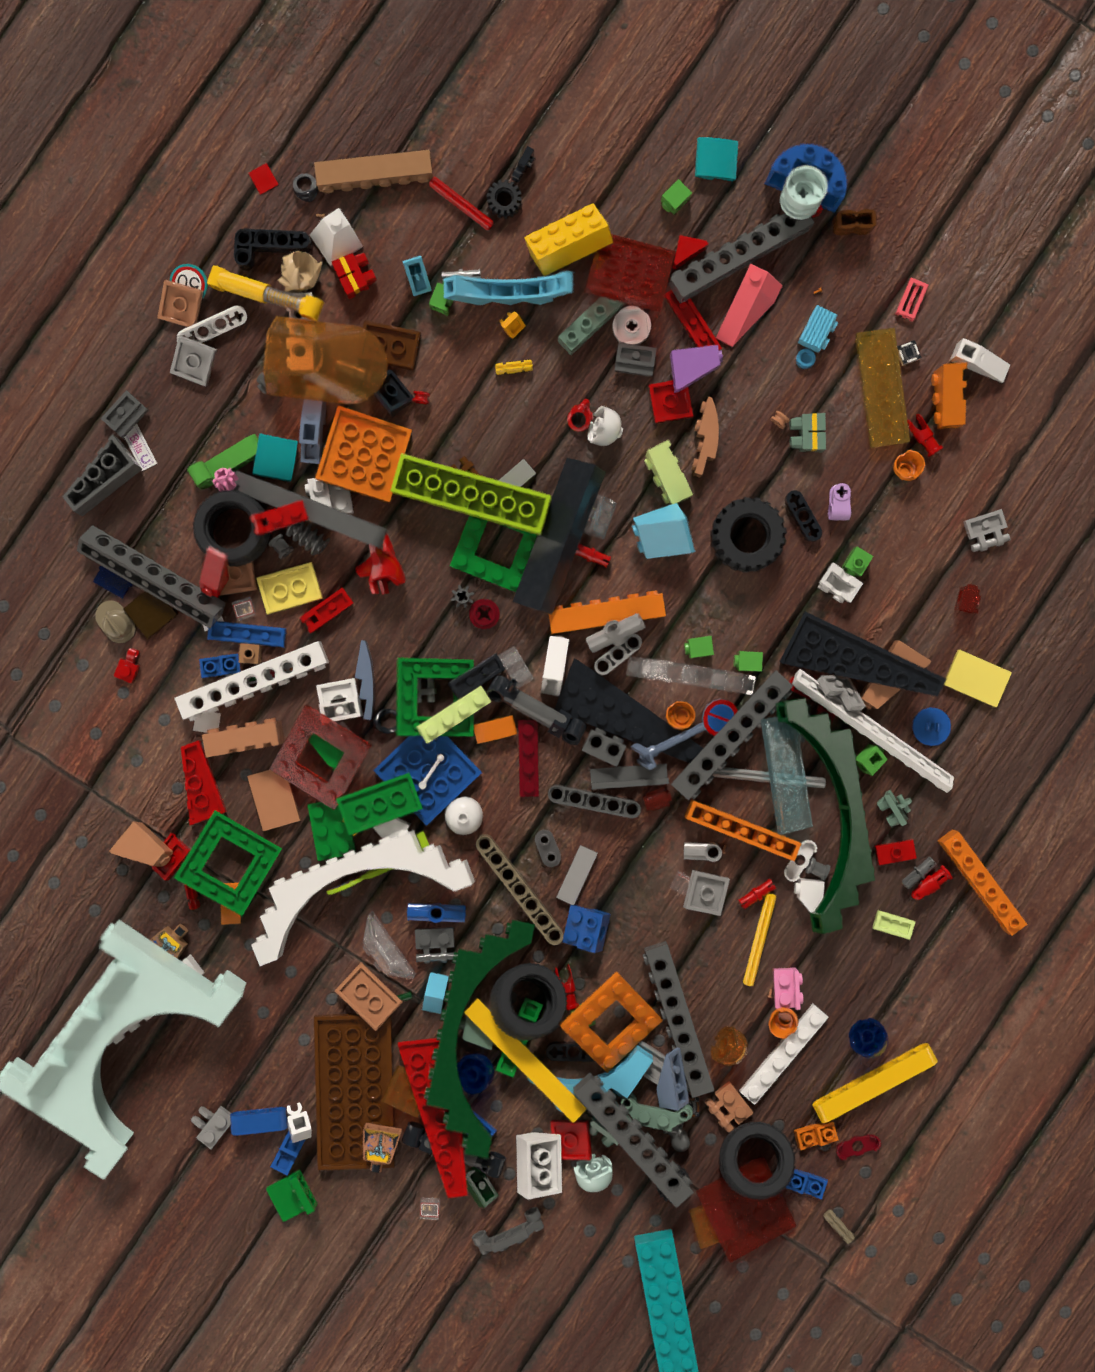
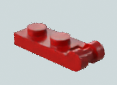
(280, 517)
(327, 610)

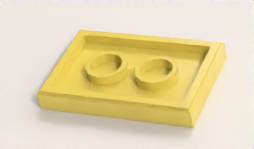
(289, 588)
(977, 678)

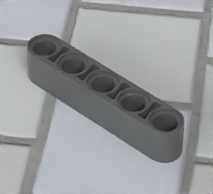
(601, 807)

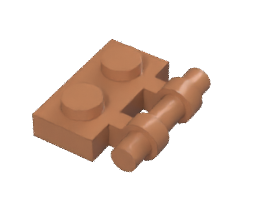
(733, 1102)

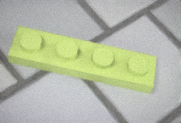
(453, 714)

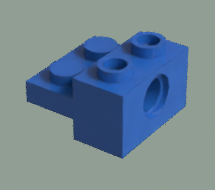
(586, 928)

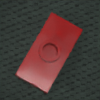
(895, 852)

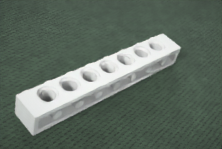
(186, 702)

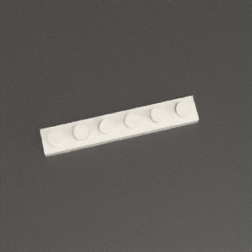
(783, 1054)

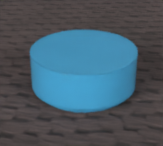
(805, 358)

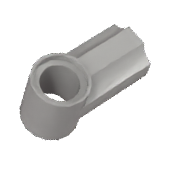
(699, 851)

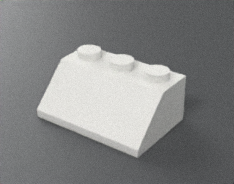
(539, 1164)

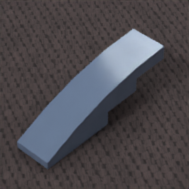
(366, 673)

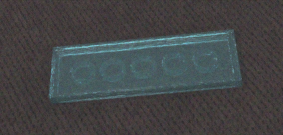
(786, 776)

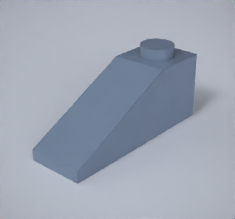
(672, 1084)

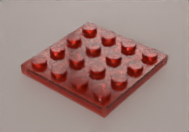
(631, 273)
(745, 1222)

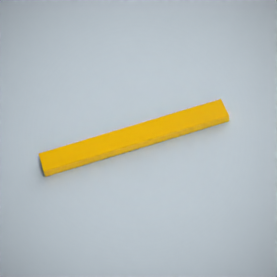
(526, 1062)

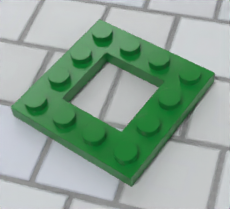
(466, 561)
(406, 698)
(233, 899)

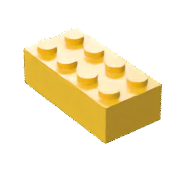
(568, 239)

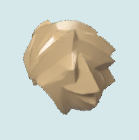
(299, 272)

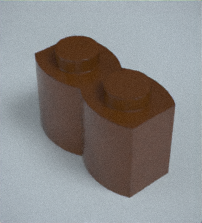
(854, 222)

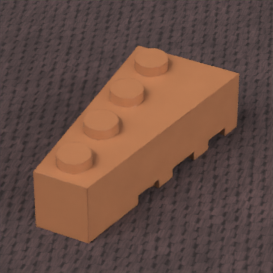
(244, 738)

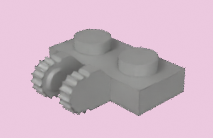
(215, 1128)

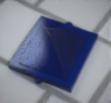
(112, 582)

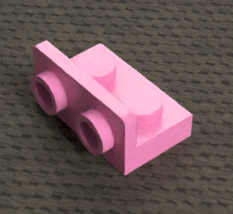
(787, 988)

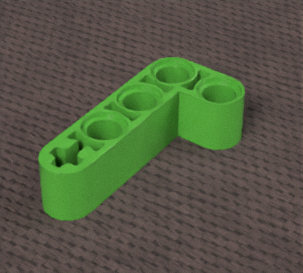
(233, 458)

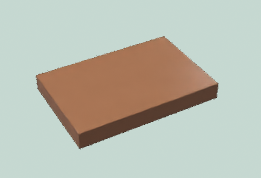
(273, 800)
(368, 996)

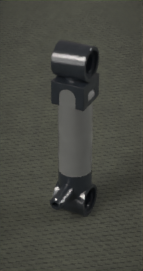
(558, 722)
(416, 1137)

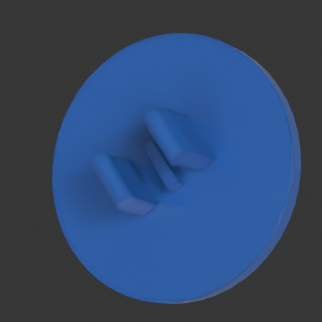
(931, 726)

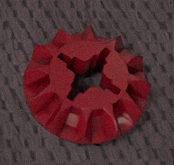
(493, 614)

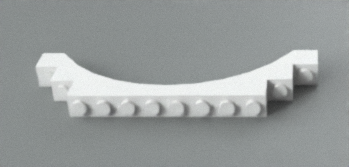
(396, 853)

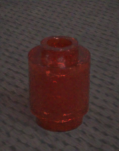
(657, 799)

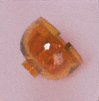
(730, 1046)

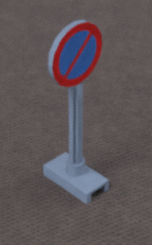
(713, 720)

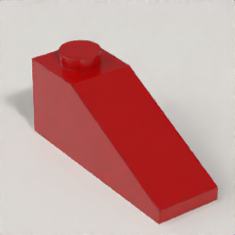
(214, 573)

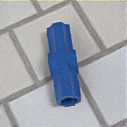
(423, 912)

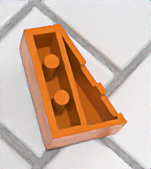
(949, 396)

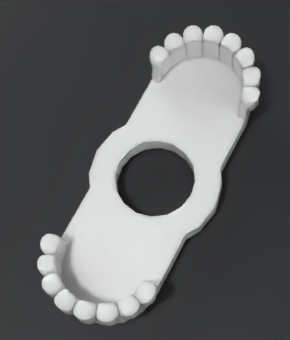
(792, 870)

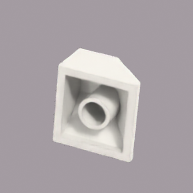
(335, 237)

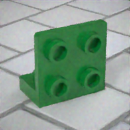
(292, 1196)

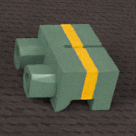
(811, 432)

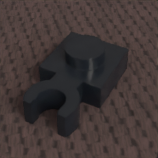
(526, 161)

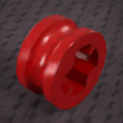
(421, 397)

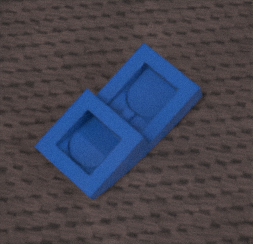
(287, 1155)

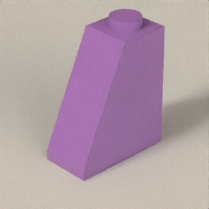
(693, 364)

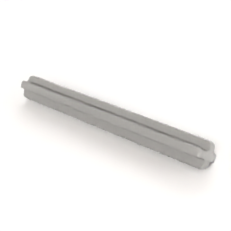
(762, 776)

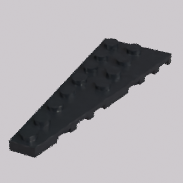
(834, 651)
(605, 706)

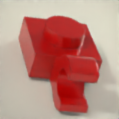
(127, 669)

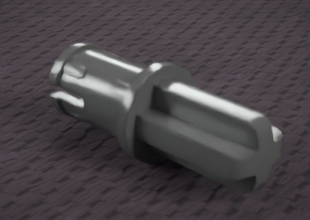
(919, 872)

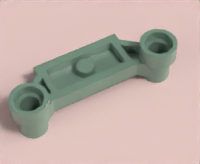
(654, 1116)

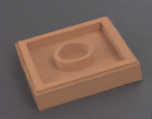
(180, 304)
(240, 579)

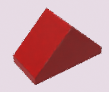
(687, 249)

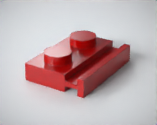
(179, 854)

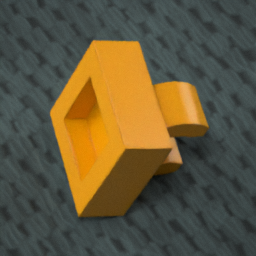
(512, 324)

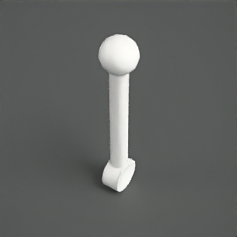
(422, 784)

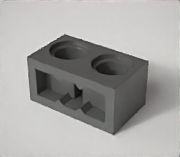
(602, 751)

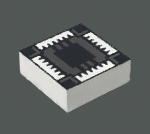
(908, 353)

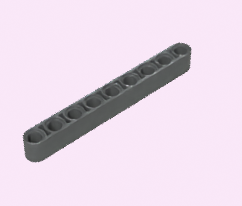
(316, 511)

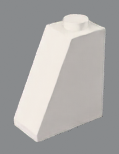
(554, 665)

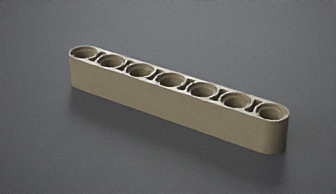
(522, 898)

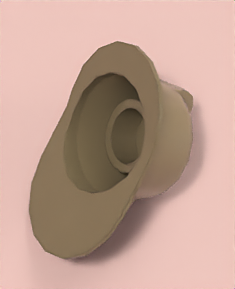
(115, 622)

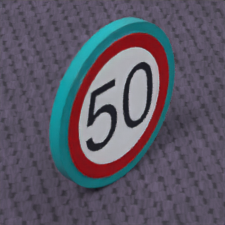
(190, 276)

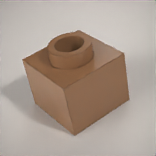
(256, 653)

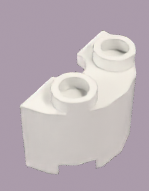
(840, 584)

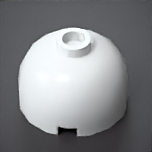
(605, 428)
(464, 815)

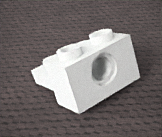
(339, 709)

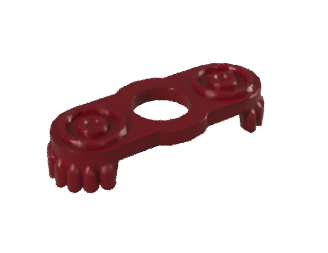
(870, 1142)

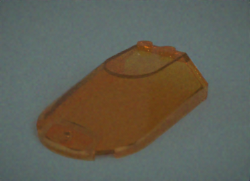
(322, 361)

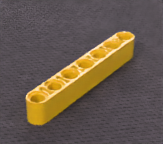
(874, 1082)

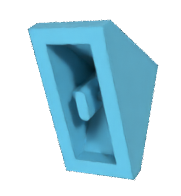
(417, 275)
(435, 993)

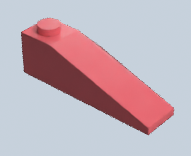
(751, 301)

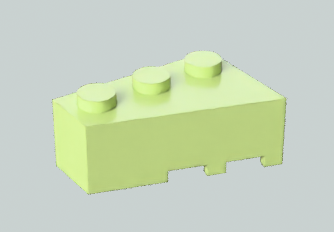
(667, 474)

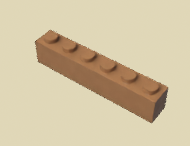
(373, 171)

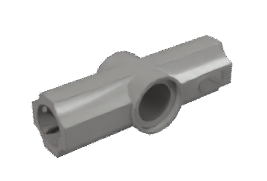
(615, 632)

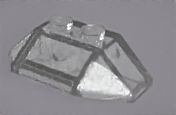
(384, 950)

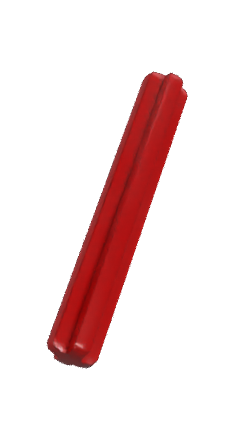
(461, 203)

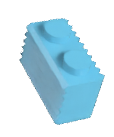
(817, 329)

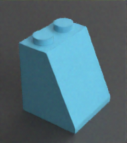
(663, 532)

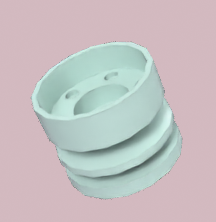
(803, 192)

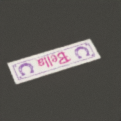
(140, 448)

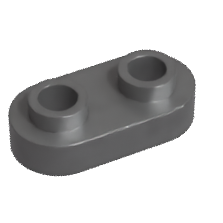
(547, 848)

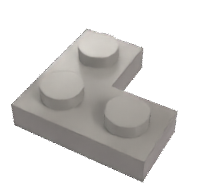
(844, 688)

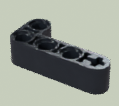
(272, 246)

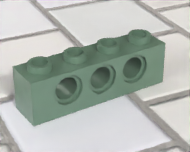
(589, 323)

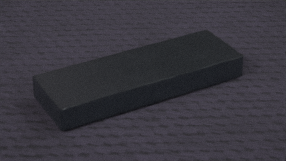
(476, 676)

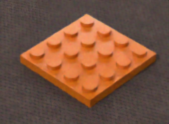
(362, 454)

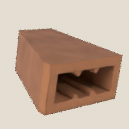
(142, 846)

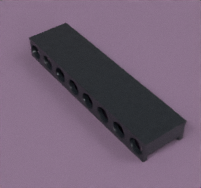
(560, 536)

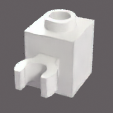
(298, 1124)

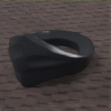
(309, 195)
(376, 721)

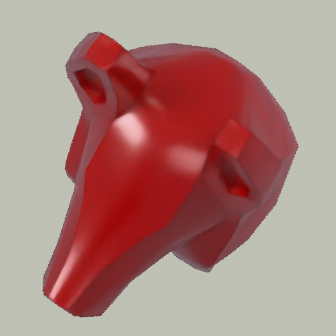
(382, 567)

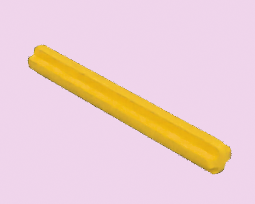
(759, 939)

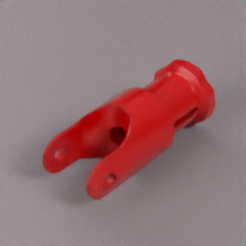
(924, 436)
(931, 883)
(569, 989)

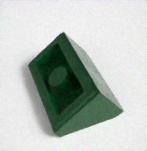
(480, 1187)

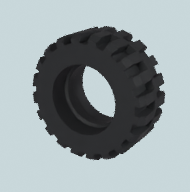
(766, 516)

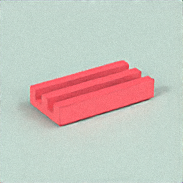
(905, 314)

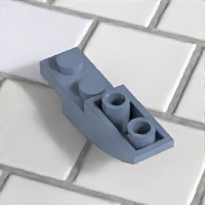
(311, 431)

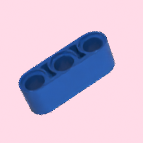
(258, 1121)

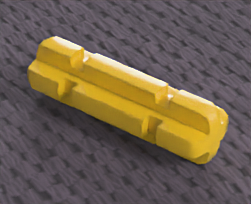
(513, 367)

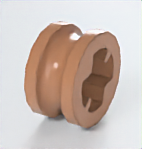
(780, 419)

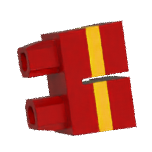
(350, 274)

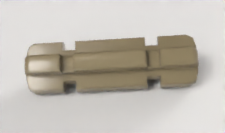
(838, 1226)

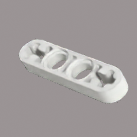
(209, 323)

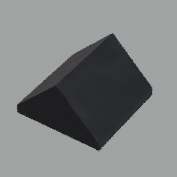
(393, 394)

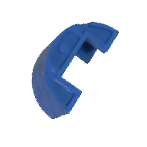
(815, 157)

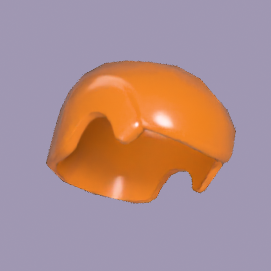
(909, 465)
(680, 715)
(783, 1022)

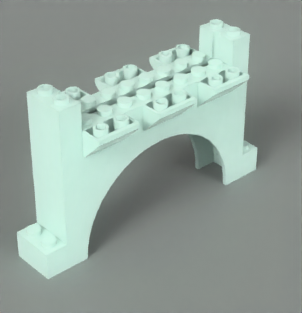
(67, 1077)

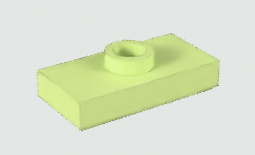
(893, 924)

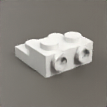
(329, 495)

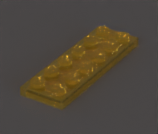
(882, 387)

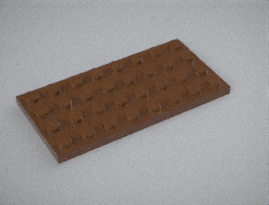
(350, 1084)

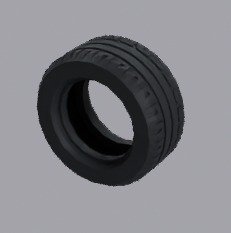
(211, 510)
(555, 1001)
(784, 1155)

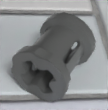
(280, 546)
(818, 869)

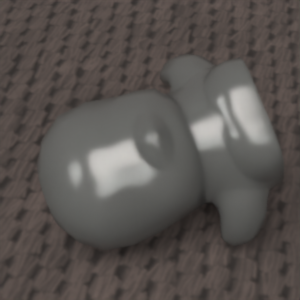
(679, 1138)

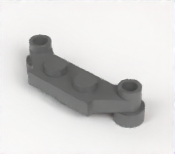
(509, 1237)

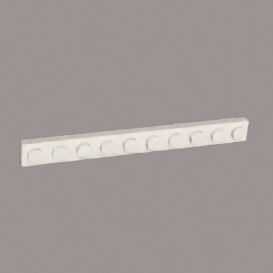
(875, 732)

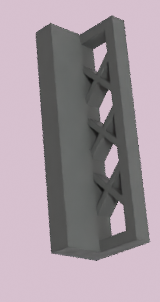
(628, 776)

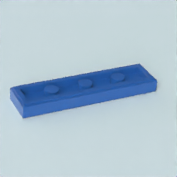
(247, 634)

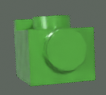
(438, 301)
(870, 759)

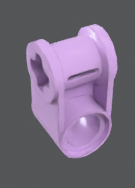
(839, 505)

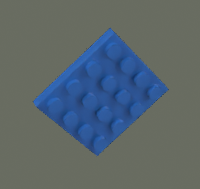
(446, 781)

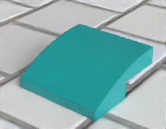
(716, 158)
(275, 457)

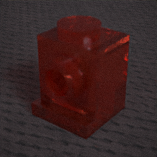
(968, 599)

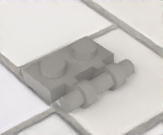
(986, 524)

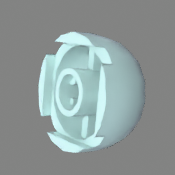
(594, 1174)

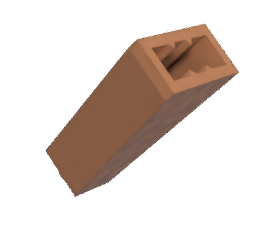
(876, 695)

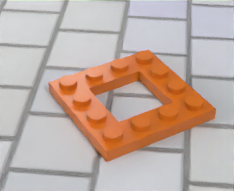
(613, 989)

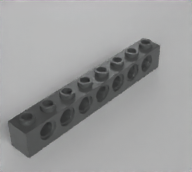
(685, 290)
(150, 576)
(776, 682)
(660, 952)
(676, 1192)

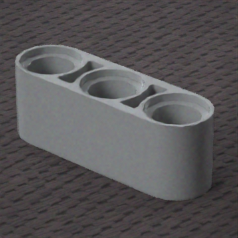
(613, 663)

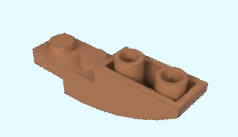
(708, 430)

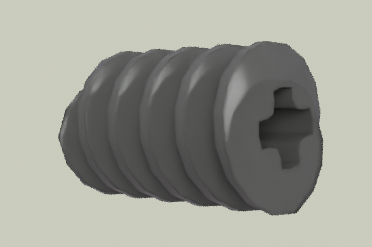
(307, 537)

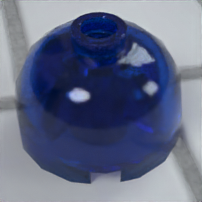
(868, 1038)
(475, 1073)

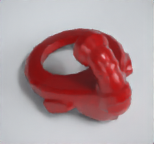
(583, 408)

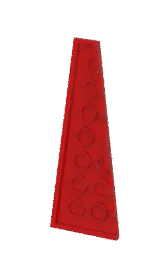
(444, 1143)

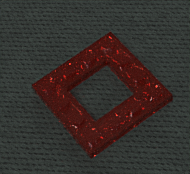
(353, 746)

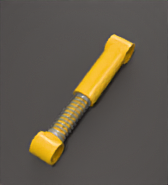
(223, 280)

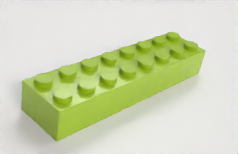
(471, 494)

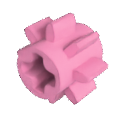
(225, 479)

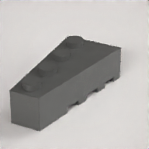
(102, 477)

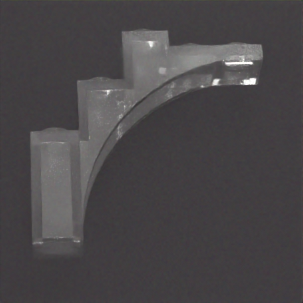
(691, 675)

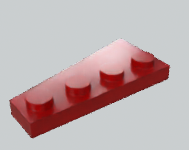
(200, 784)

